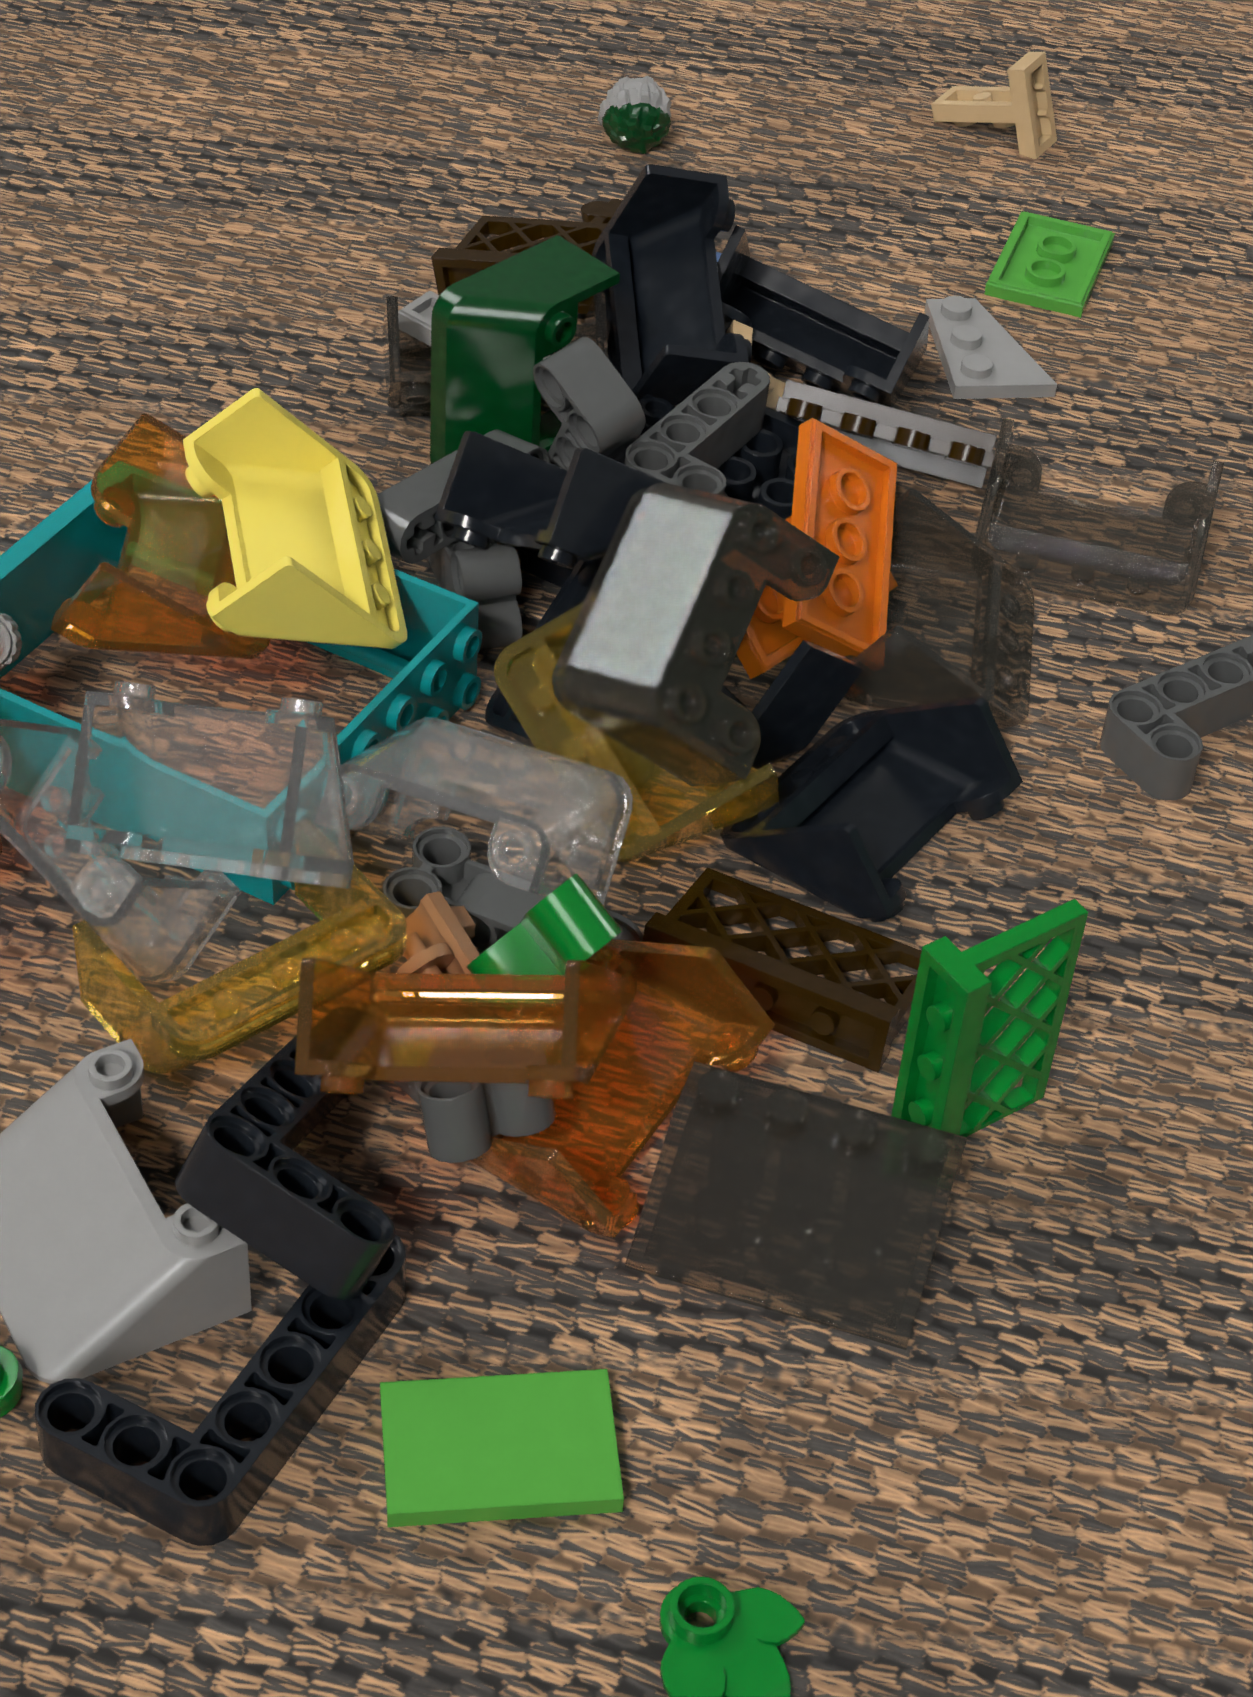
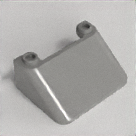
(84, 1245)

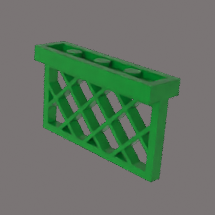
(950, 1028)

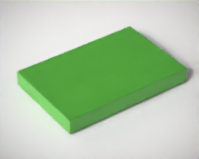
(1050, 264)
(499, 1448)

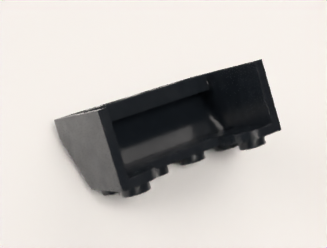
(815, 331)

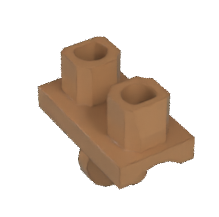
(439, 938)

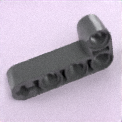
(590, 402)
(704, 430)
(412, 504)
(1159, 722)

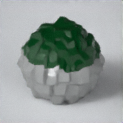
(636, 114)

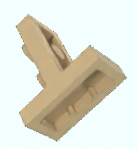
(1022, 104)

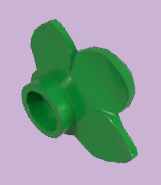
(734, 1654)

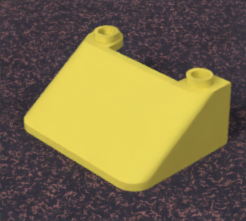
(298, 529)

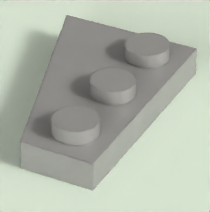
(981, 355)

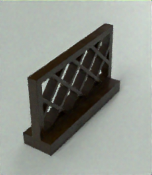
(478, 252)
(814, 1010)

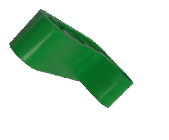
(557, 929)

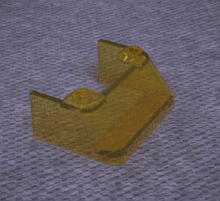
(354, 930)

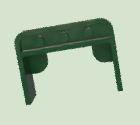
(495, 331)

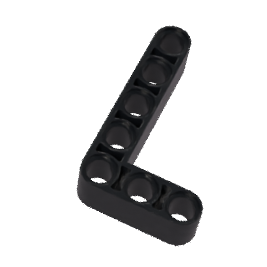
(273, 1197)
(312, 1345)

